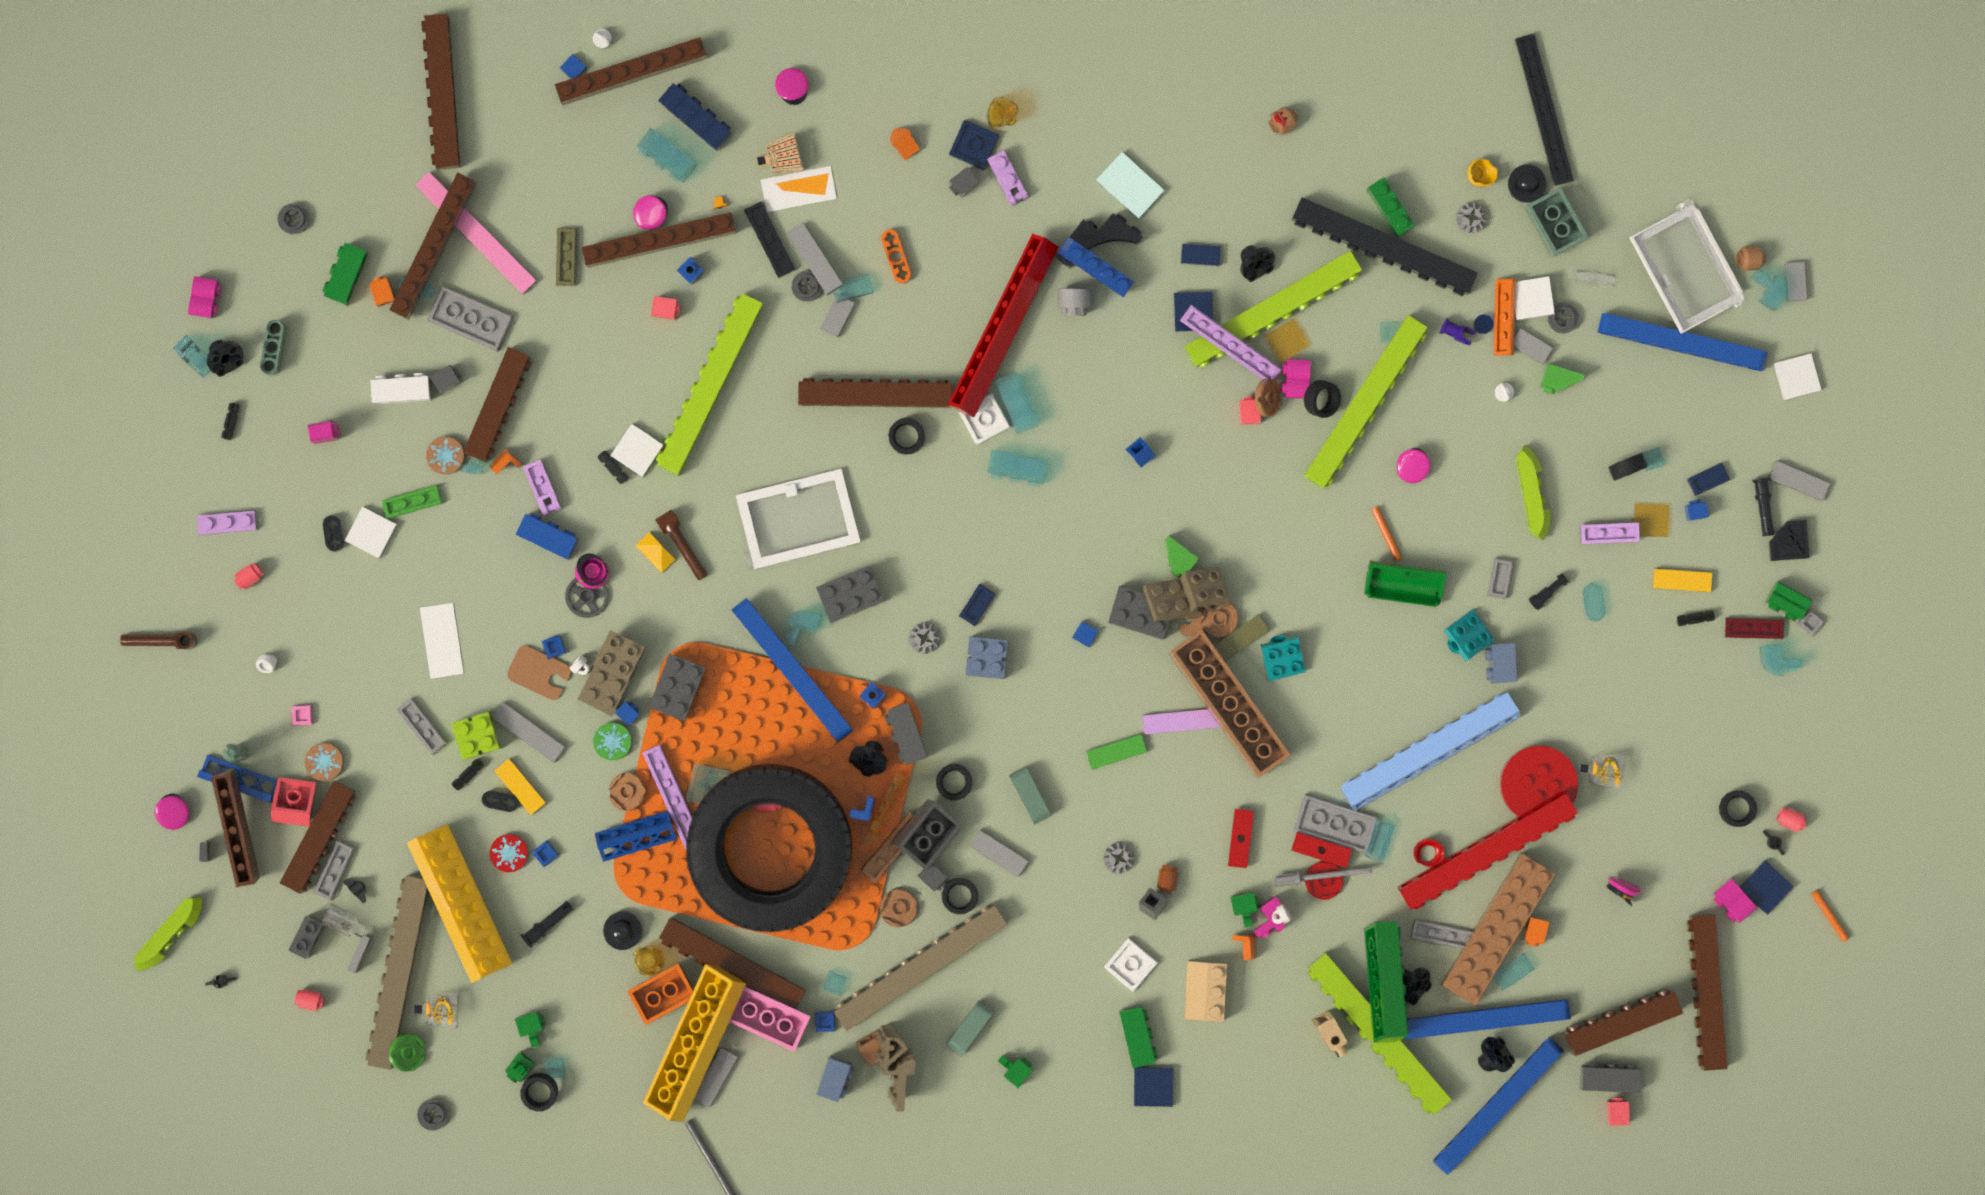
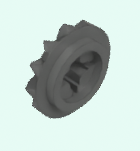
(292, 209)
(799, 292)
(1570, 324)
(425, 1119)

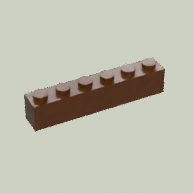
(496, 405)
(235, 827)
(318, 836)

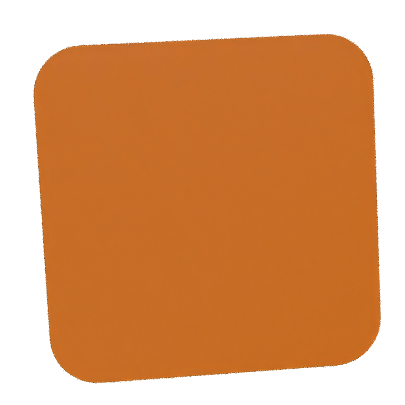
(752, 718)

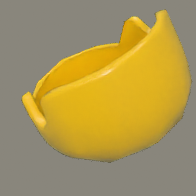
(1482, 173)

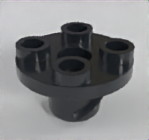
(1526, 183)
(1256, 262)
(224, 357)
(869, 758)
(622, 930)
(1416, 984)
(1495, 1055)

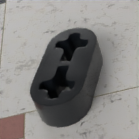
(337, 532)
(501, 796)

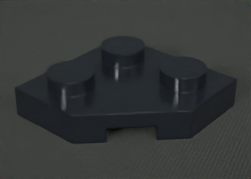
(1790, 542)

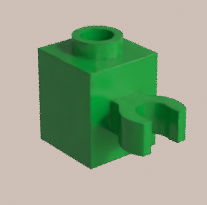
(1244, 905)
(530, 1025)
(519, 1067)
(1017, 1071)

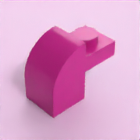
(1268, 909)

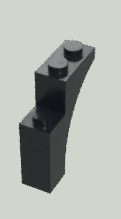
(1113, 230)

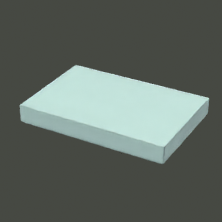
(1130, 185)

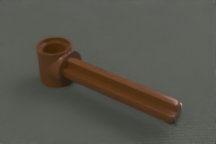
(669, 524)
(159, 640)

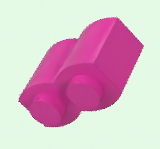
(203, 297)
(1296, 378)
(323, 432)
(1734, 901)

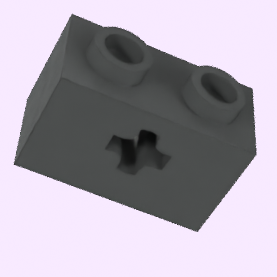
(307, 937)

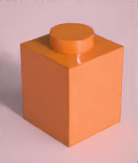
(382, 291)
(1535, 931)

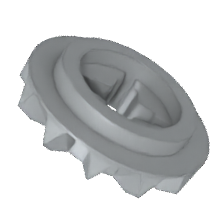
(1476, 225)
(915, 640)
(1121, 867)

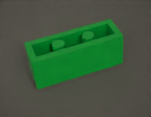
(1390, 207)
(345, 273)
(1138, 1036)

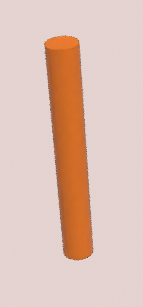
(1386, 533)
(1830, 916)

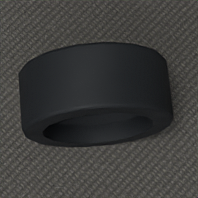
(1312, 393)
(909, 450)
(1627, 466)
(968, 782)
(1752, 808)
(959, 910)
(529, 1102)

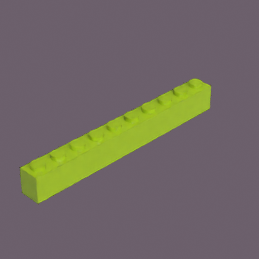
(1279, 306)
(710, 384)
(1365, 402)
(1395, 1053)

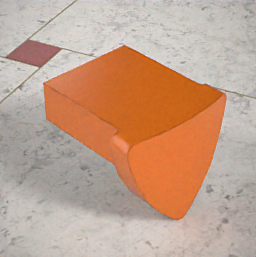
(904, 142)
(502, 460)
(1249, 945)

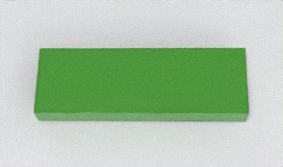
(412, 502)
(1116, 751)

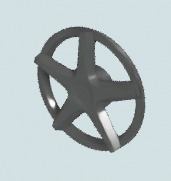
(587, 597)

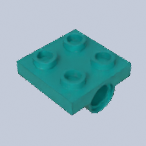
(1468, 636)
(1282, 657)

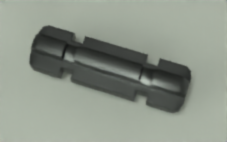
(230, 421)
(613, 467)
(1695, 618)
(467, 774)

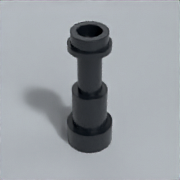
(1546, 593)

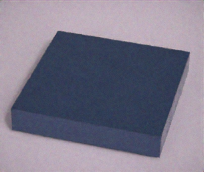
(973, 144)
(1182, 301)
(1766, 887)
(1153, 1087)

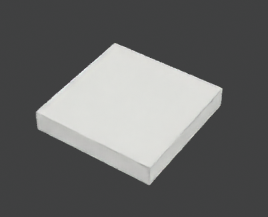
(1533, 299)
(1797, 376)
(987, 422)
(637, 450)
(370, 532)
(1130, 964)

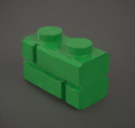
(1788, 601)

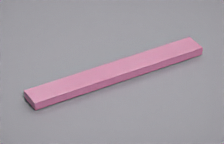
(480, 237)

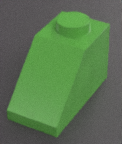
(1558, 378)
(1179, 557)

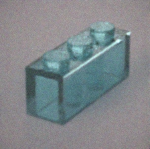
(666, 156)
(1017, 402)
(1017, 468)

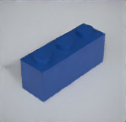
(547, 535)

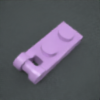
(1007, 177)
(541, 487)

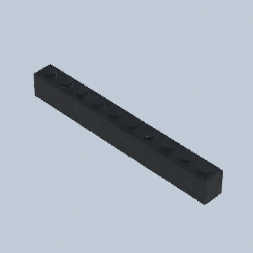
(1384, 246)

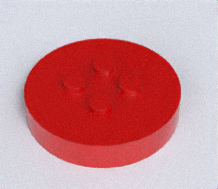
(1536, 776)

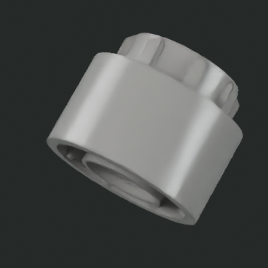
(1074, 301)

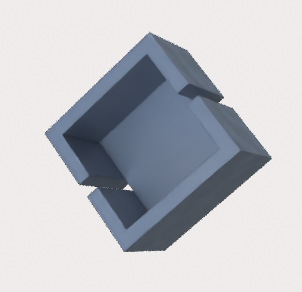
(986, 657)
(1501, 663)
(834, 1079)

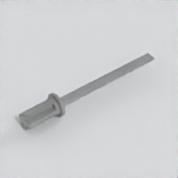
(1294, 878)

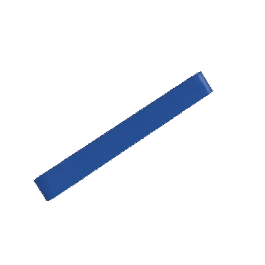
(1683, 343)
(792, 670)
(1488, 1019)
(1498, 1105)

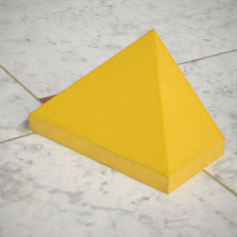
(655, 552)

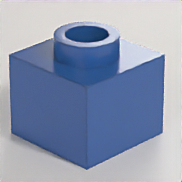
(690, 278)
(1140, 452)
(1696, 510)
(879, 695)
(628, 713)

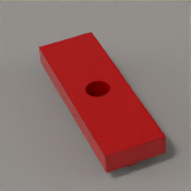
(1309, 846)
(1240, 850)

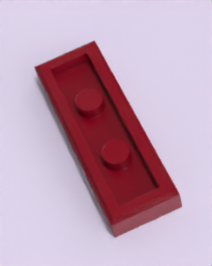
(1754, 628)

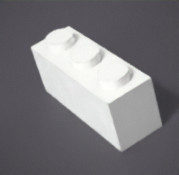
(401, 389)

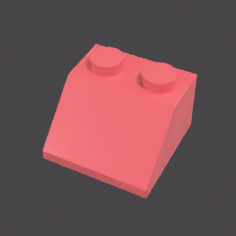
(293, 802)

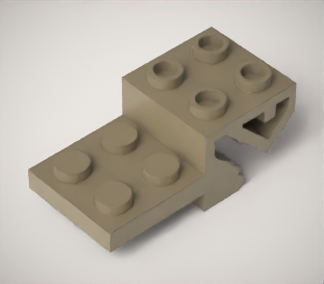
(1187, 595)
(611, 673)
(896, 1060)

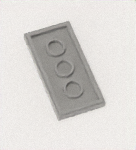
(470, 318)
(1335, 823)

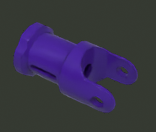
(1456, 331)

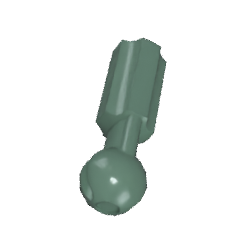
(235, 752)

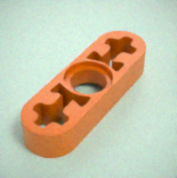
(886, 244)

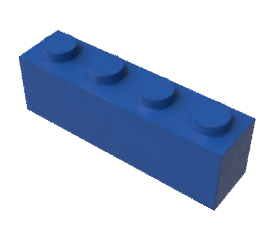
(1095, 267)

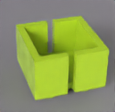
(476, 735)

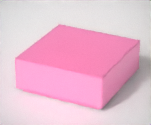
(302, 715)

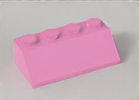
(769, 1019)

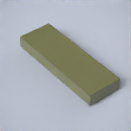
(566, 257)
(1241, 637)

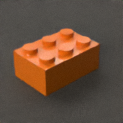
(661, 993)

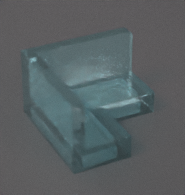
(701, 780)

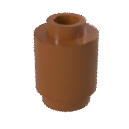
(1167, 879)

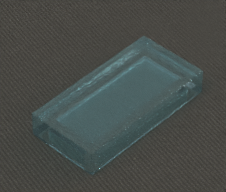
(854, 288)
(1379, 841)
(1513, 972)

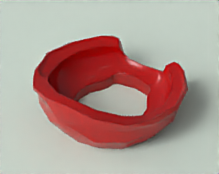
(1439, 849)

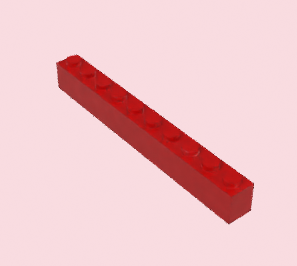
(1003, 325)
(1488, 850)

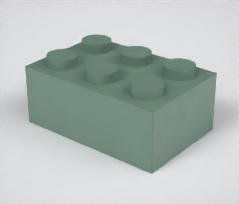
(1556, 222)

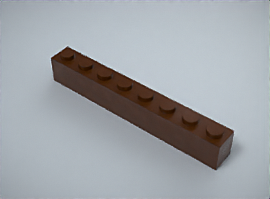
(631, 71)
(442, 91)
(659, 240)
(433, 246)
(874, 393)
(713, 953)
(1708, 992)

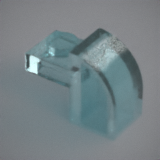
(1775, 289)
(192, 355)
(801, 620)
(1773, 662)

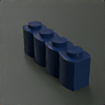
(695, 117)

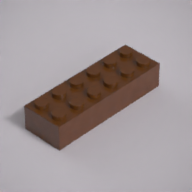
(1623, 1022)

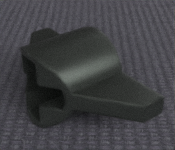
(1774, 842)
(357, 888)
(220, 981)

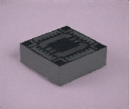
(204, 852)

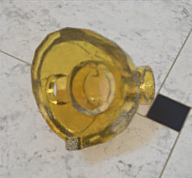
(1002, 112)
(649, 960)

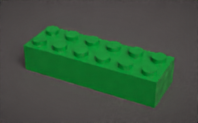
(1386, 982)

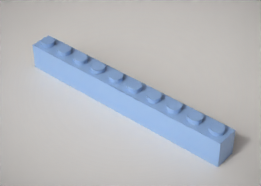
(1430, 751)

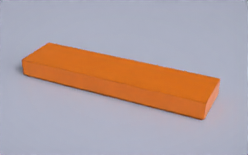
(1504, 317)

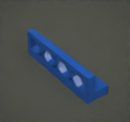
(248, 790)
(867, 814)
(633, 833)

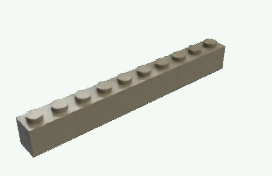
(919, 968)
(399, 970)

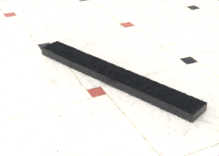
(1544, 110)

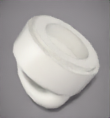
(602, 38)
(1504, 392)
(266, 663)
(578, 663)
(1283, 913)

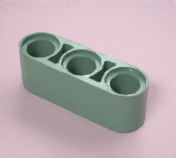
(270, 338)
(1030, 795)
(970, 1028)

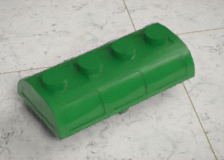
(1404, 583)

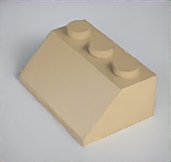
(1205, 991)

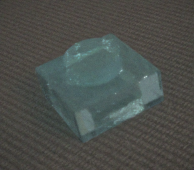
(472, 468)

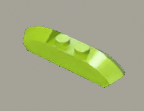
(1530, 483)
(151, 952)

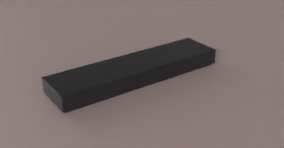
(769, 239)

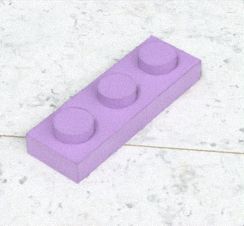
(227, 522)
(1610, 533)

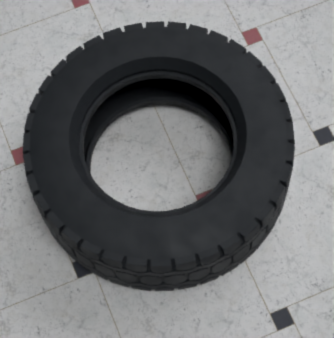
(769, 909)

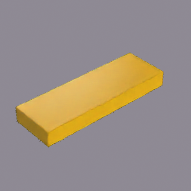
(1682, 580)
(520, 786)

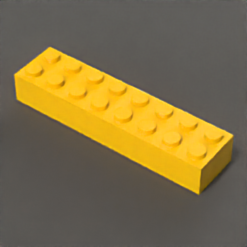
(459, 903)
(694, 1043)

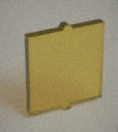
(1286, 340)
(1652, 519)

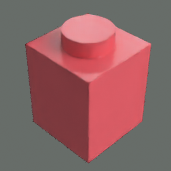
(665, 308)
(1248, 411)
(1618, 1111)

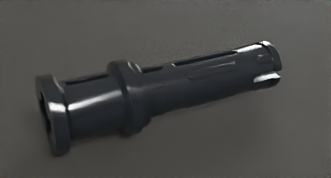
(1763, 496)
(539, 930)

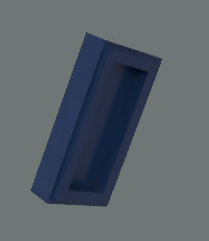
(1200, 255)
(1708, 479)
(977, 605)

